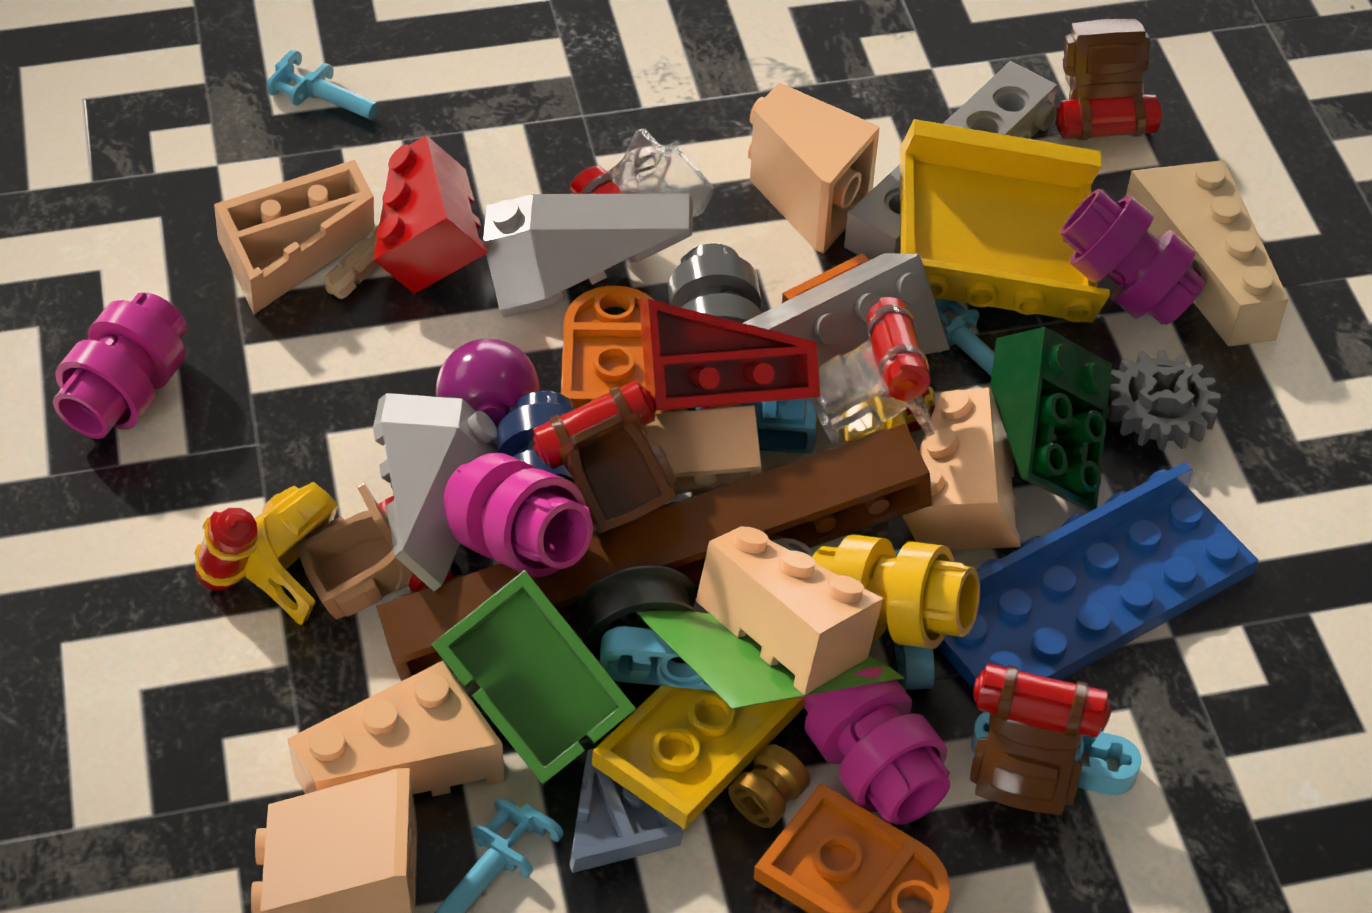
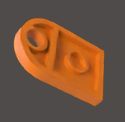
(602, 347)
(850, 861)

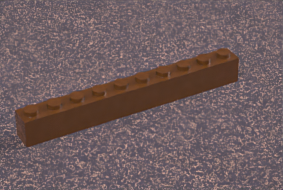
(802, 501)

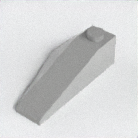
(559, 240)
(424, 447)

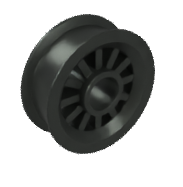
(620, 595)

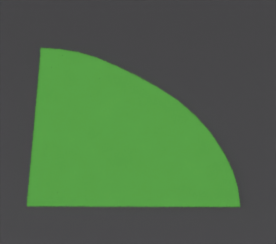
(734, 664)

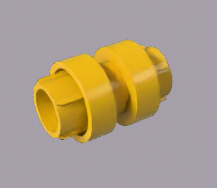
(921, 587)

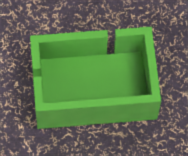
(533, 676)

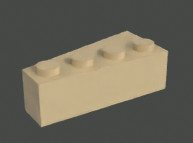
(1207, 212)

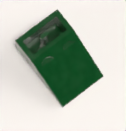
(1053, 411)

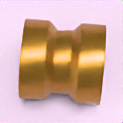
(767, 788)

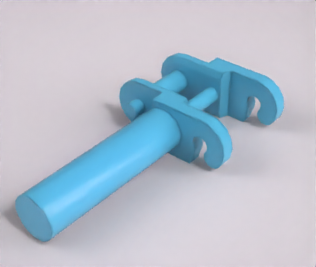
(315, 85)
(958, 333)
(499, 852)

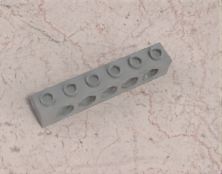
(1009, 104)

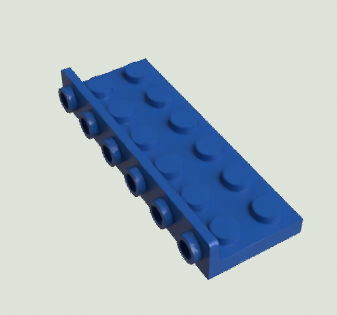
(1100, 581)

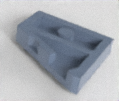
(616, 823)

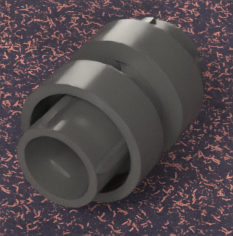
(716, 283)

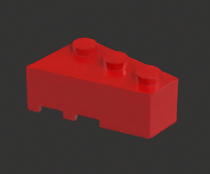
(426, 217)
(718, 361)

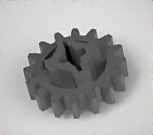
(1162, 400)

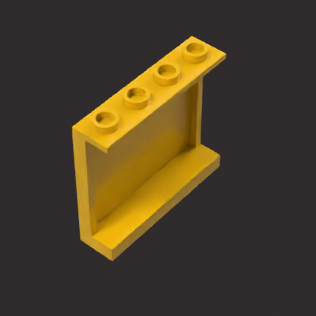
(991, 219)

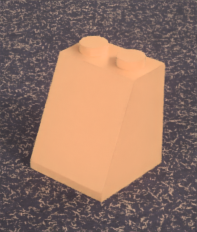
(811, 161)
(340, 849)

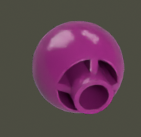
(488, 376)

